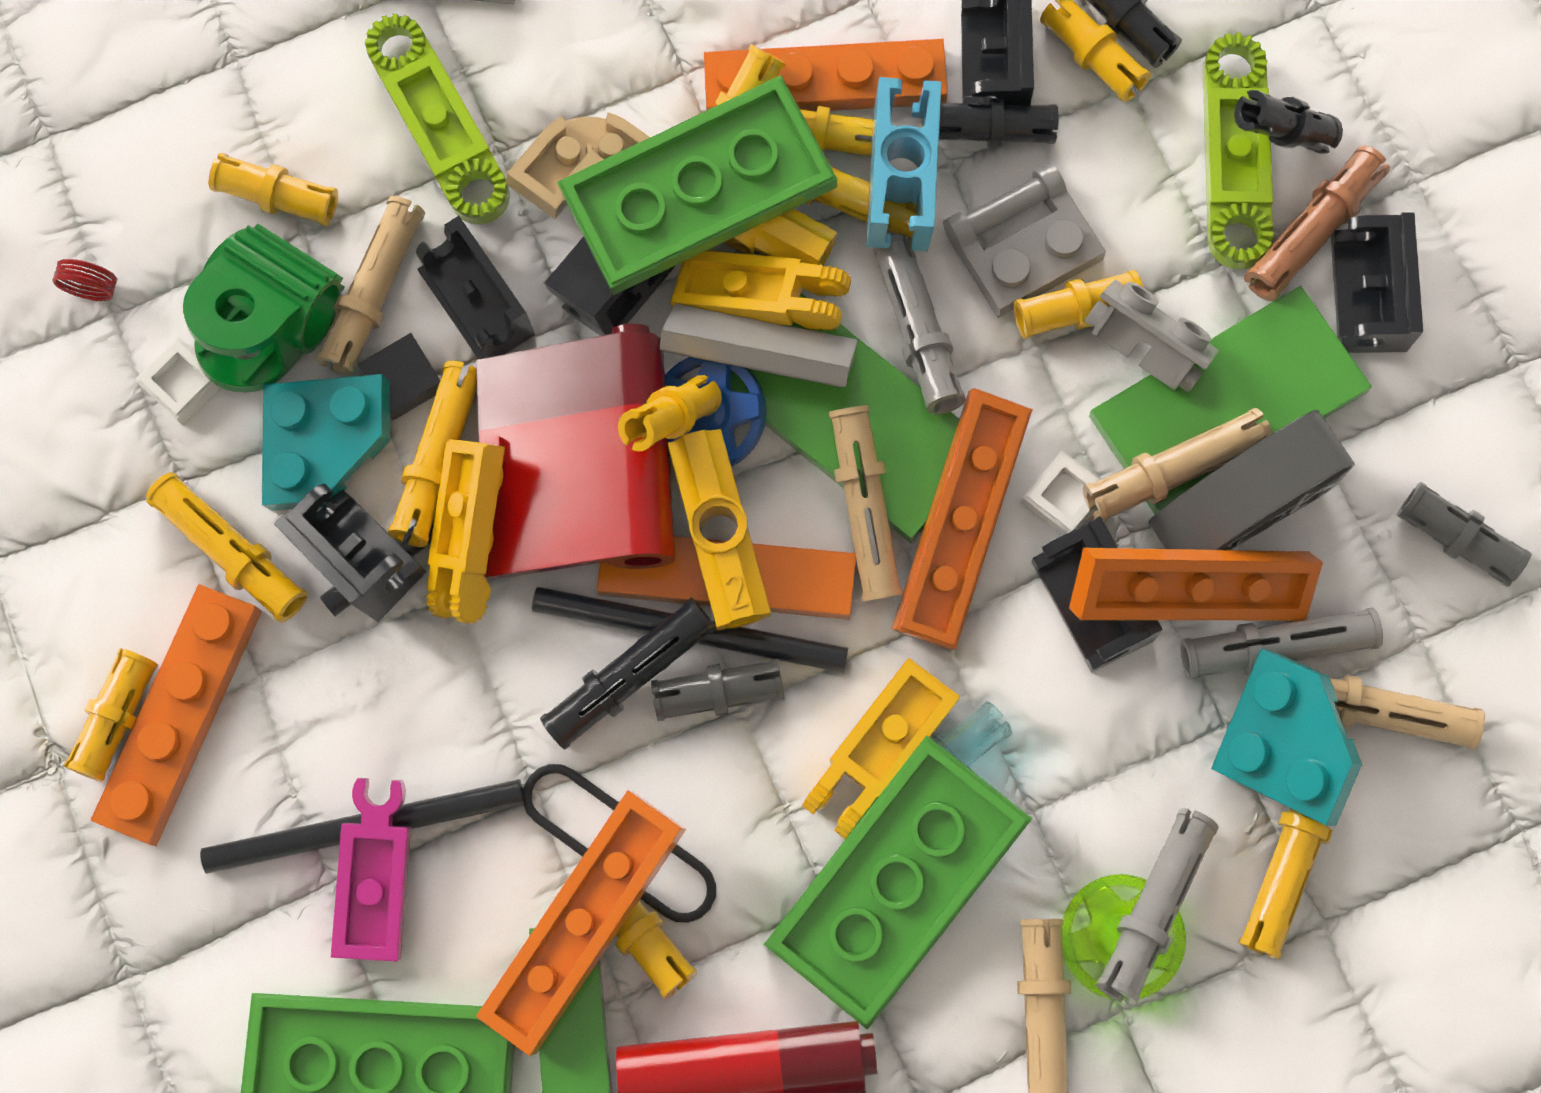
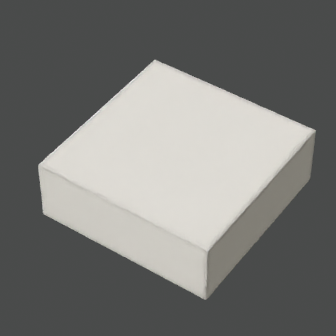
(178, 382)
(1059, 495)

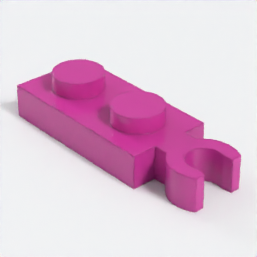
(371, 879)

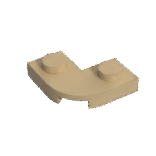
(565, 150)

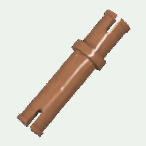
(1331, 207)

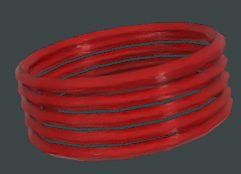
(85, 279)

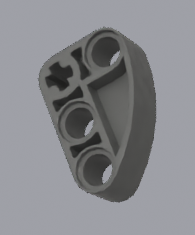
(1256, 488)

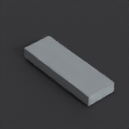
(759, 345)

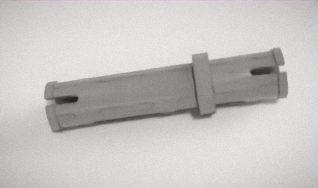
(925, 346)
(1293, 640)
(1147, 928)

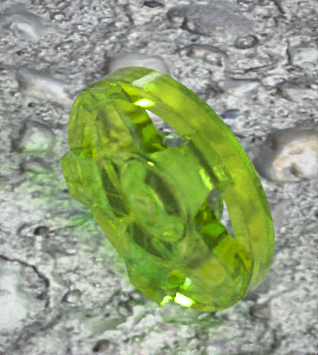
(1099, 938)

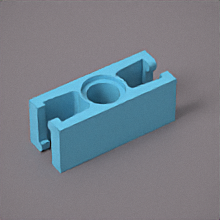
(906, 142)

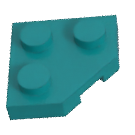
(320, 434)
(1290, 740)

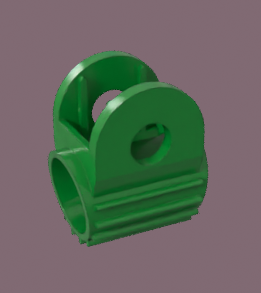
(258, 298)

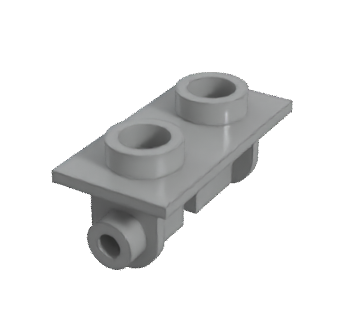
(1172, 342)

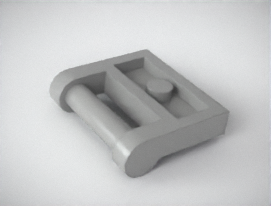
(1036, 255)

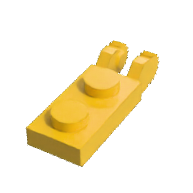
(761, 288)
(464, 530)
(884, 740)

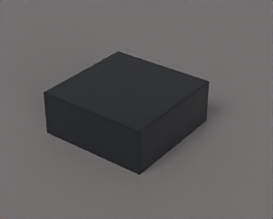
(409, 374)

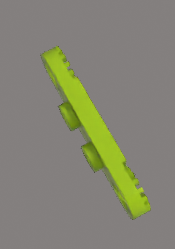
(437, 119)
(1235, 160)

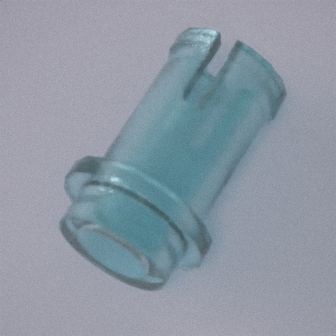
(975, 734)

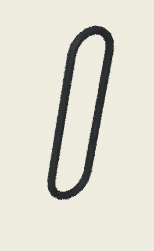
(581, 849)

